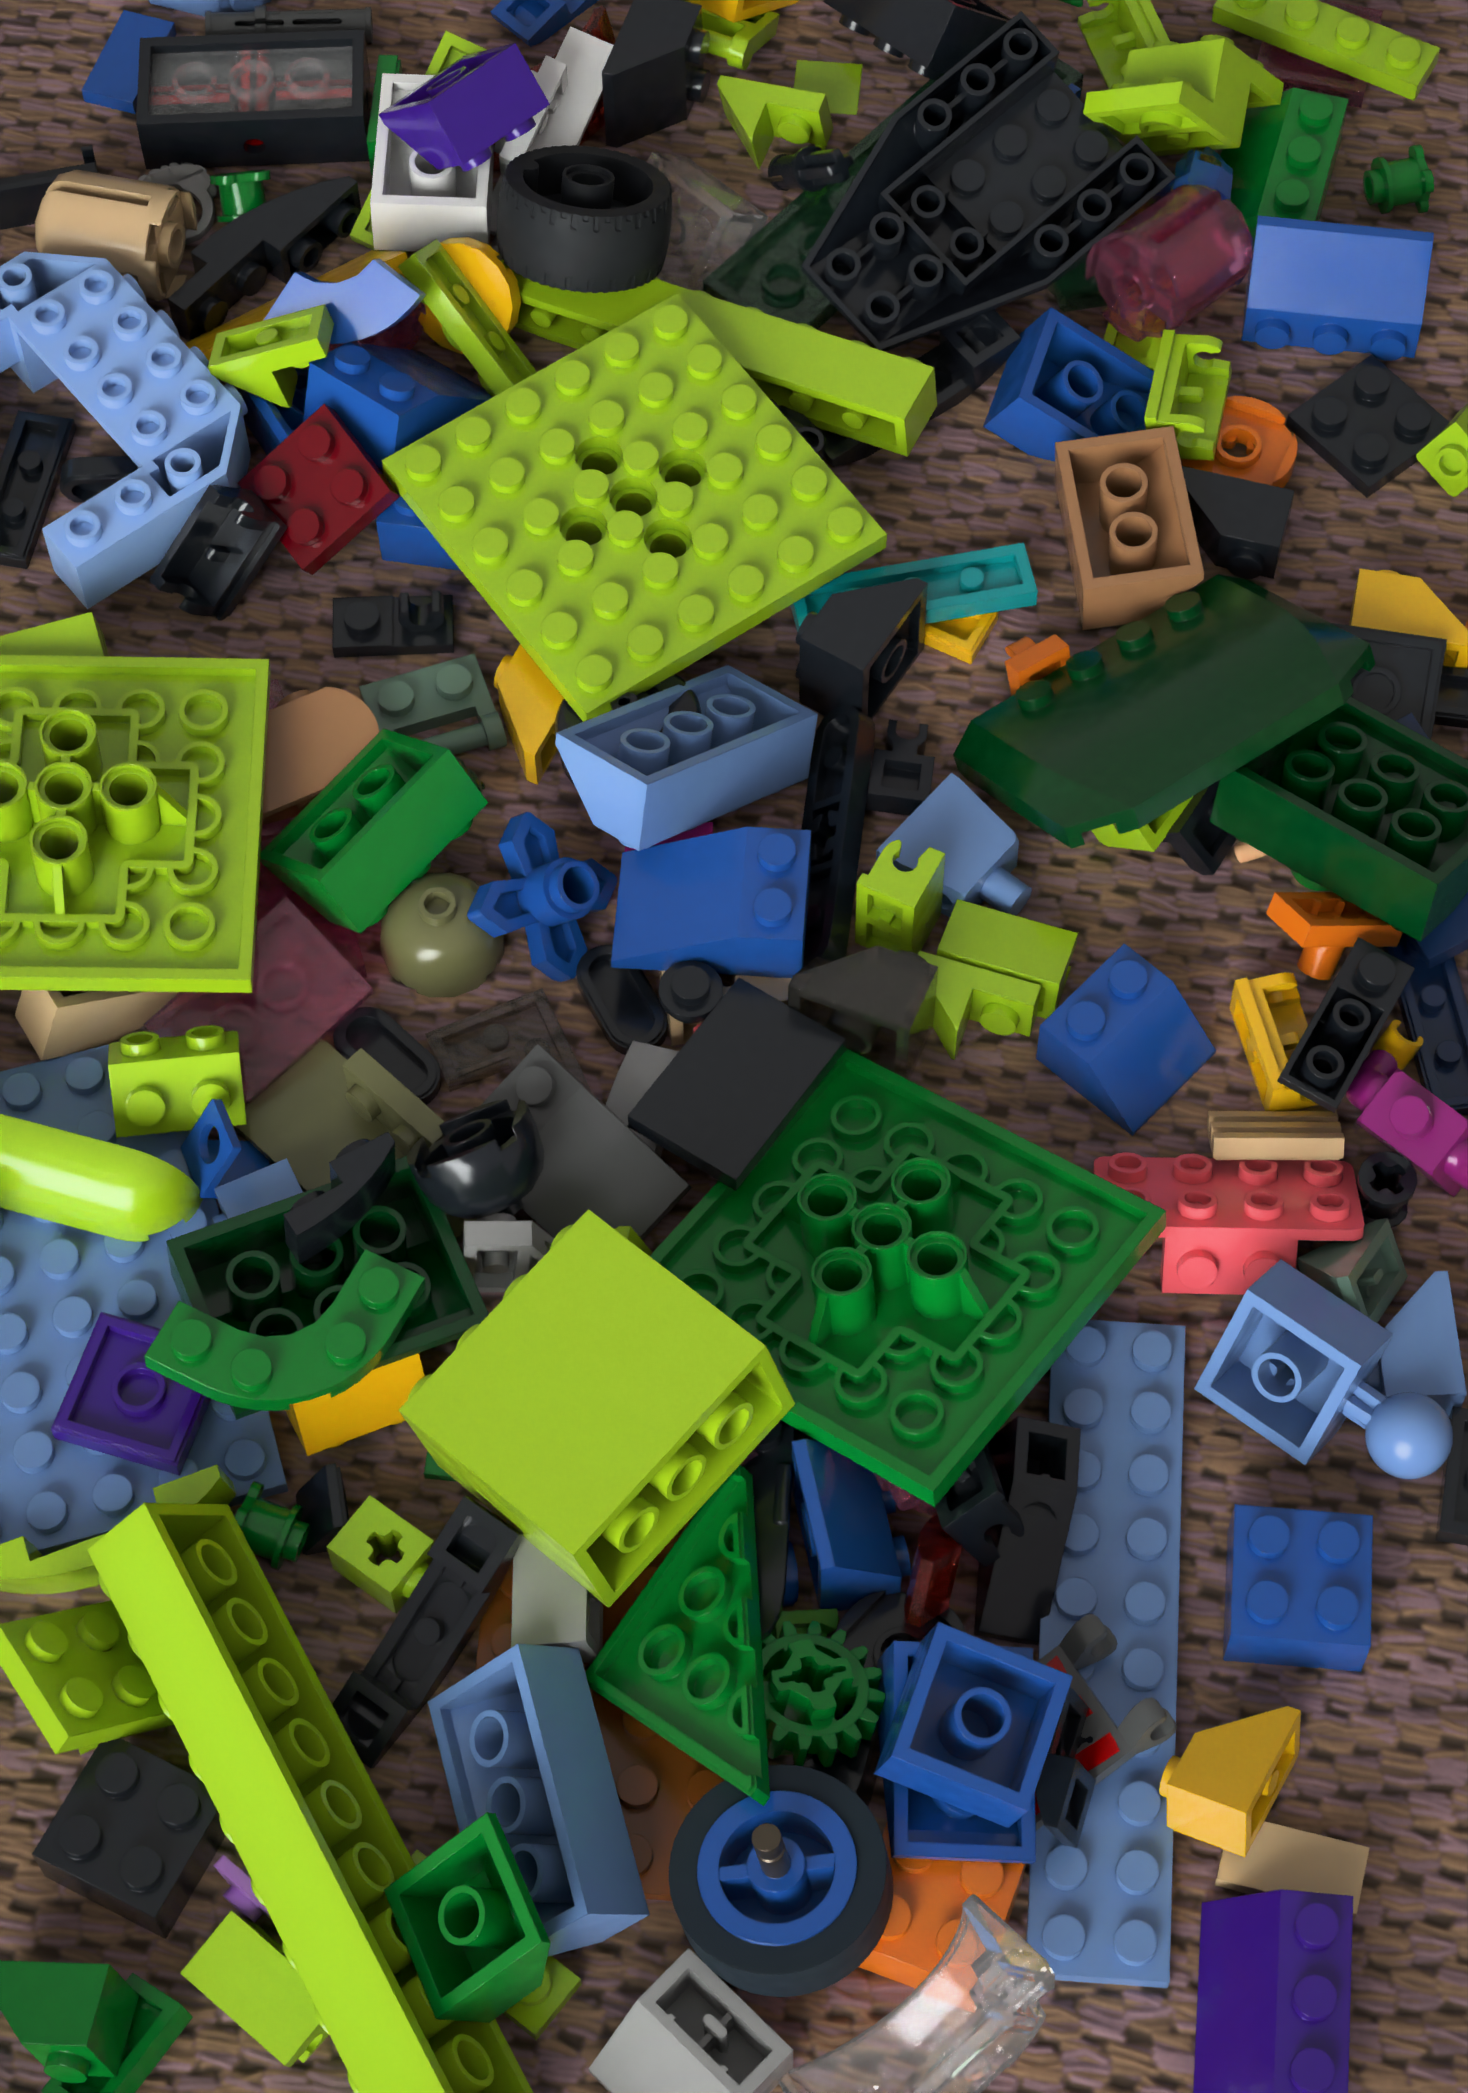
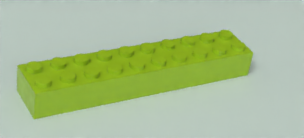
(289, 1795)

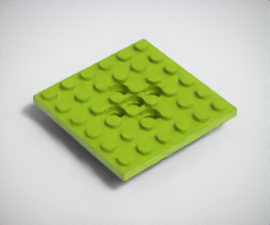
(633, 507)
(130, 822)

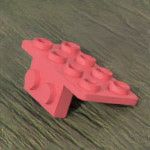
(1237, 1215)

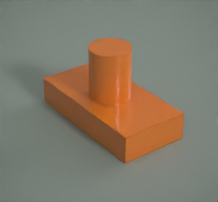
(1325, 926)

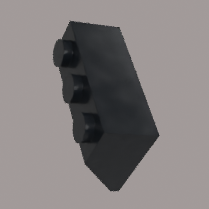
(927, 31)

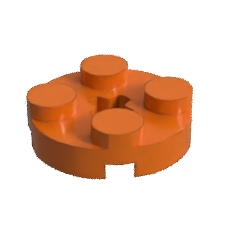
(1267, 443)

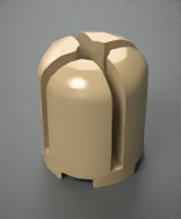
(119, 219)

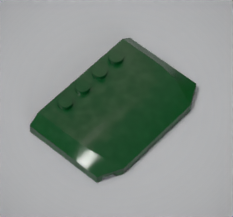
(1161, 709)

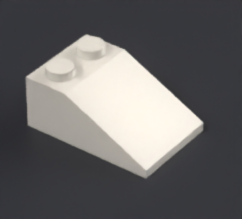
(415, 200)

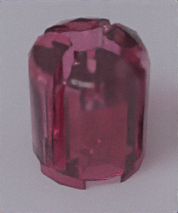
(1170, 261)

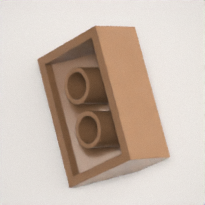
(1126, 524)

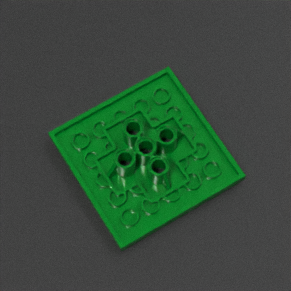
(908, 1269)

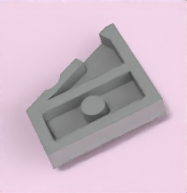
(502, 1249)

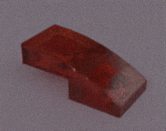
(931, 1574)

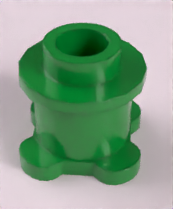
(1399, 182)
(240, 192)
(271, 1528)

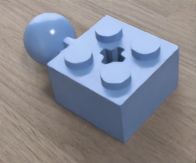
(1301, 1366)

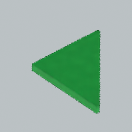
(693, 1645)

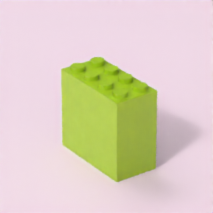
(598, 1406)

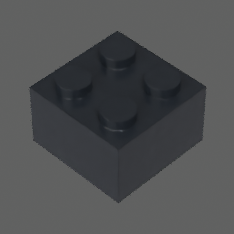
(132, 1836)

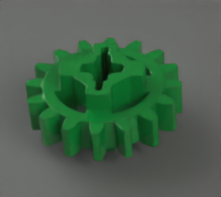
(812, 1689)

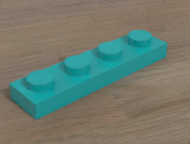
(957, 583)

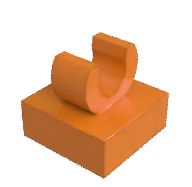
(1033, 660)

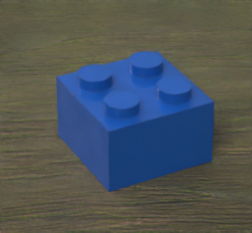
(1298, 1588)
(974, 1725)

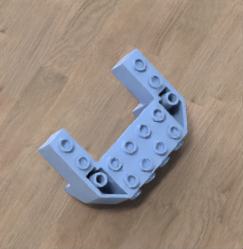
(144, 388)

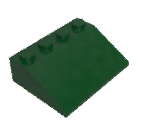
(1360, 814)
(255, 1284)

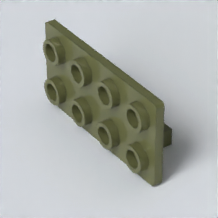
(330, 1104)

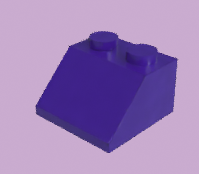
(469, 108)

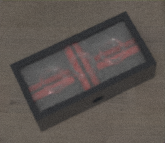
(254, 99)

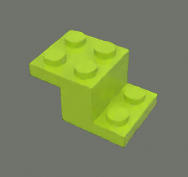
(1185, 96)

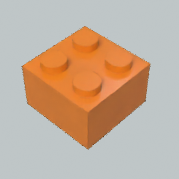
(930, 1907)

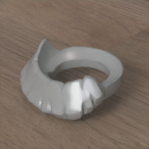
(189, 179)

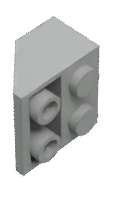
(692, 2038)

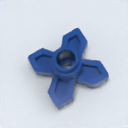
(542, 896)

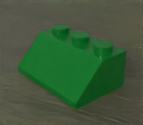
(1287, 156)
(374, 829)

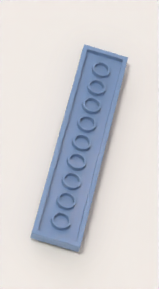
(1109, 1902)

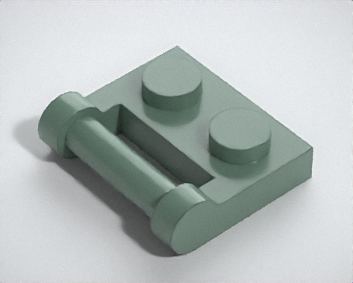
(438, 698)

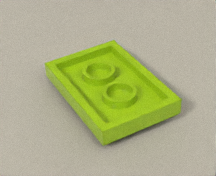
(80, 1676)

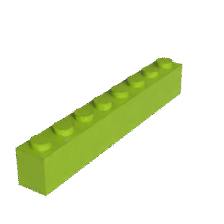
(825, 377)

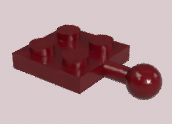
(320, 488)

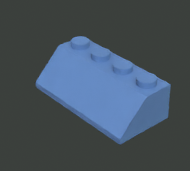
(700, 766)
(531, 1749)

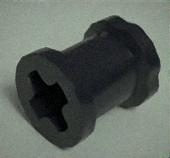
(1382, 1173)

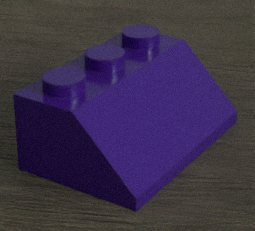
(1274, 1994)

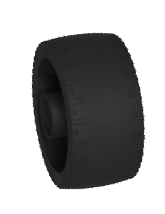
(584, 218)

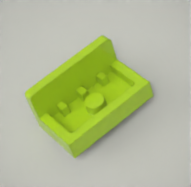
(171, 1080)

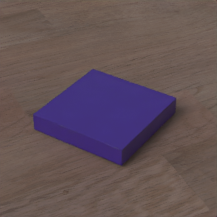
(125, 1406)

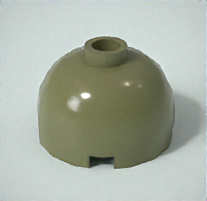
(433, 942)

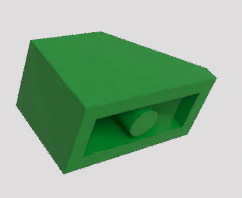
(69, 2015)

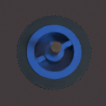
(782, 1889)

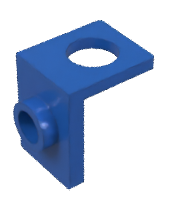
(222, 1160)

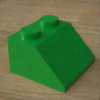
(471, 1925)

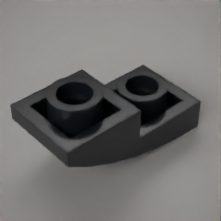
(357, 1182)

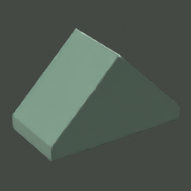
(1360, 1271)

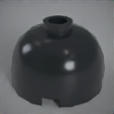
(482, 1161)

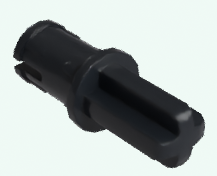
(810, 169)

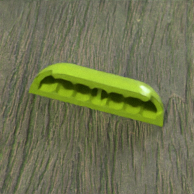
(90, 1182)

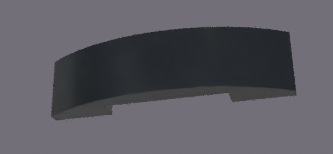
(962, 363)
(429, 1630)

